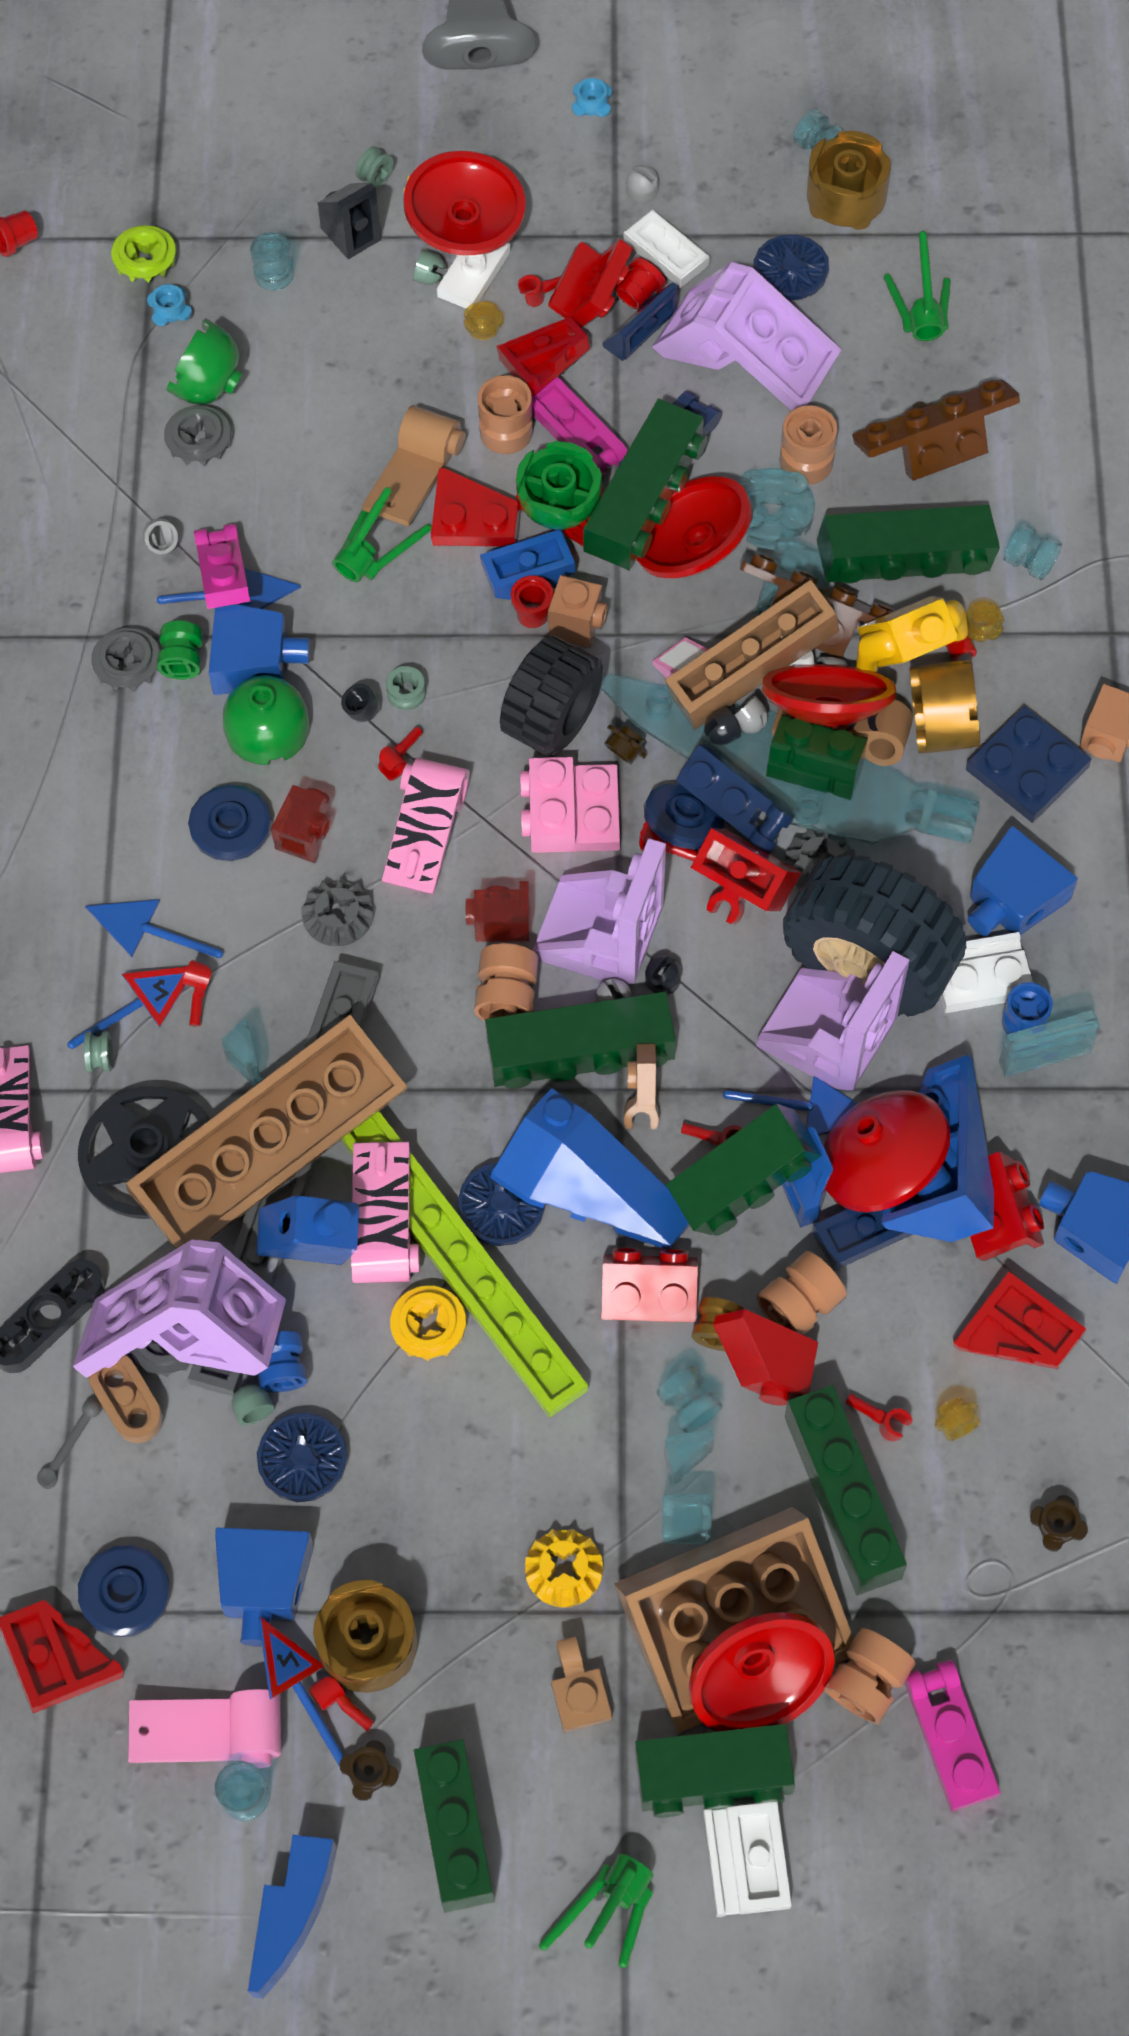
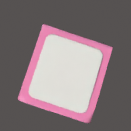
(678, 656)

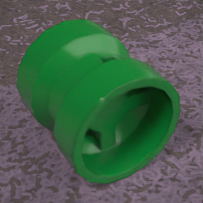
(179, 652)

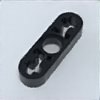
(80, 1298)

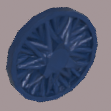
(793, 265)
(680, 816)
(229, 822)
(494, 1212)
(302, 1457)
(123, 1591)

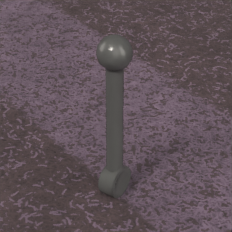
(47, 1476)

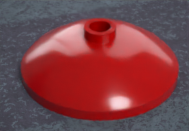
(466, 188)
(700, 529)
(828, 693)
(886, 1150)
(761, 1672)

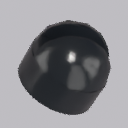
(360, 698)
(722, 727)
(670, 979)

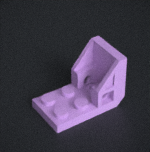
(749, 321)
(605, 918)
(835, 1022)
(220, 1302)

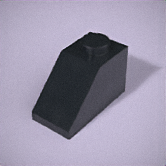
(351, 218)

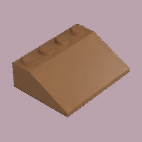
(701, 1593)

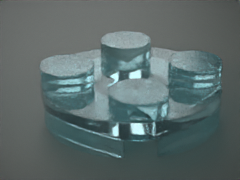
(786, 490)

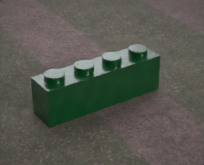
(644, 484)
(907, 543)
(578, 1039)
(845, 1490)

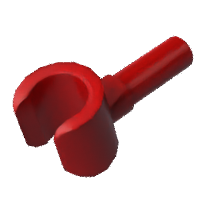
(537, 288)
(391, 759)
(682, 852)
(198, 977)
(712, 1136)
(881, 1417)
(328, 1691)

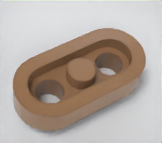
(127, 1400)

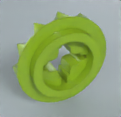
(148, 240)

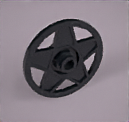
(134, 1139)

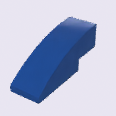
(290, 1911)

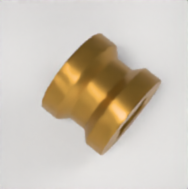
(704, 1332)

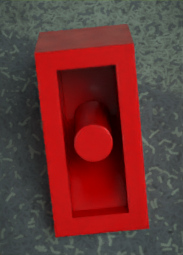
(767, 1356)

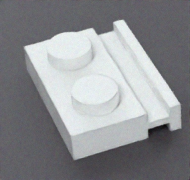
(987, 973)
(747, 1859)

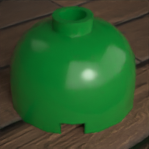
(207, 366)
(558, 485)
(265, 720)

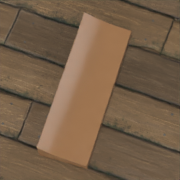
(267, 1135)

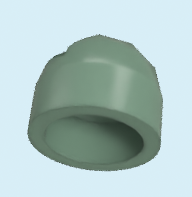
(425, 266)
(251, 1404)

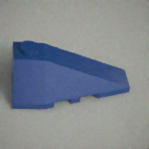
(579, 1166)
(962, 1192)

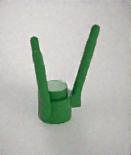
(927, 317)
(356, 555)
(625, 1884)

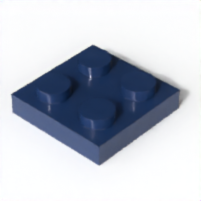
(1028, 764)

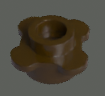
(625, 743)
(1065, 1510)
(373, 1756)

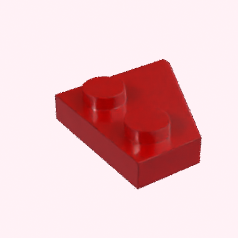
(544, 353)
(472, 514)
(1020, 1327)
(53, 1657)

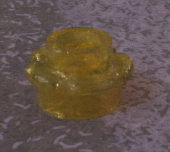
(482, 328)
(984, 612)
(957, 1419)

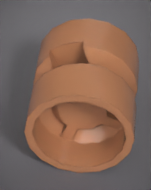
(505, 414)
(809, 443)
(507, 981)
(808, 1290)
(869, 1676)

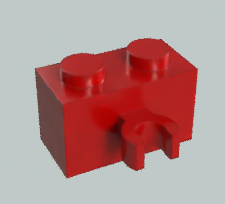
(744, 874)

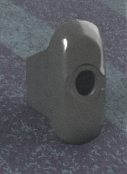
(478, 37)

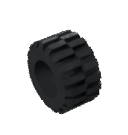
(551, 695)

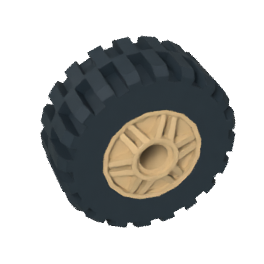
(864, 910)

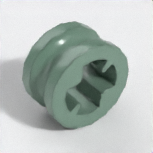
(374, 166)
(404, 675)
(98, 1051)

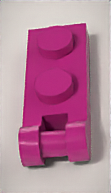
(575, 423)
(221, 567)
(952, 1737)

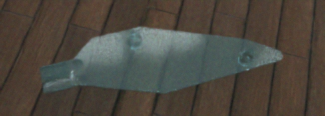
(882, 801)

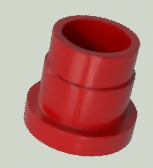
(16, 231)
(640, 283)
(532, 591)

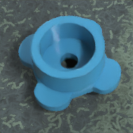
(591, 98)
(166, 296)

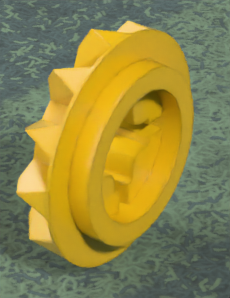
(422, 1303)
(564, 1590)

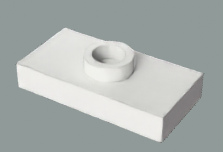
(666, 248)
(471, 276)

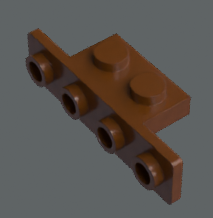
(941, 432)
(840, 599)

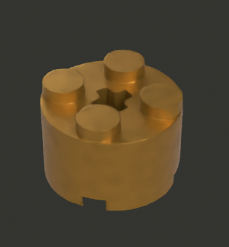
(848, 179)
(945, 706)
(338, 1636)

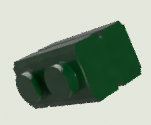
(816, 757)

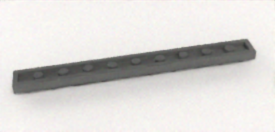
(345, 994)

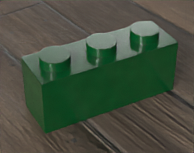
(744, 1171)
(714, 1769)
(453, 1826)

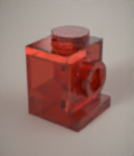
(301, 823)
(499, 913)

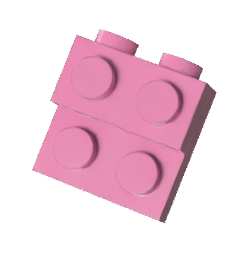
(570, 806)

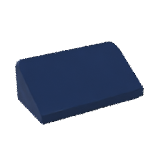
(642, 323)

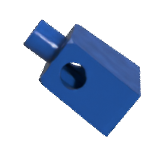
(249, 645)
(1018, 886)
(1093, 1221)
(317, 1230)
(261, 1575)

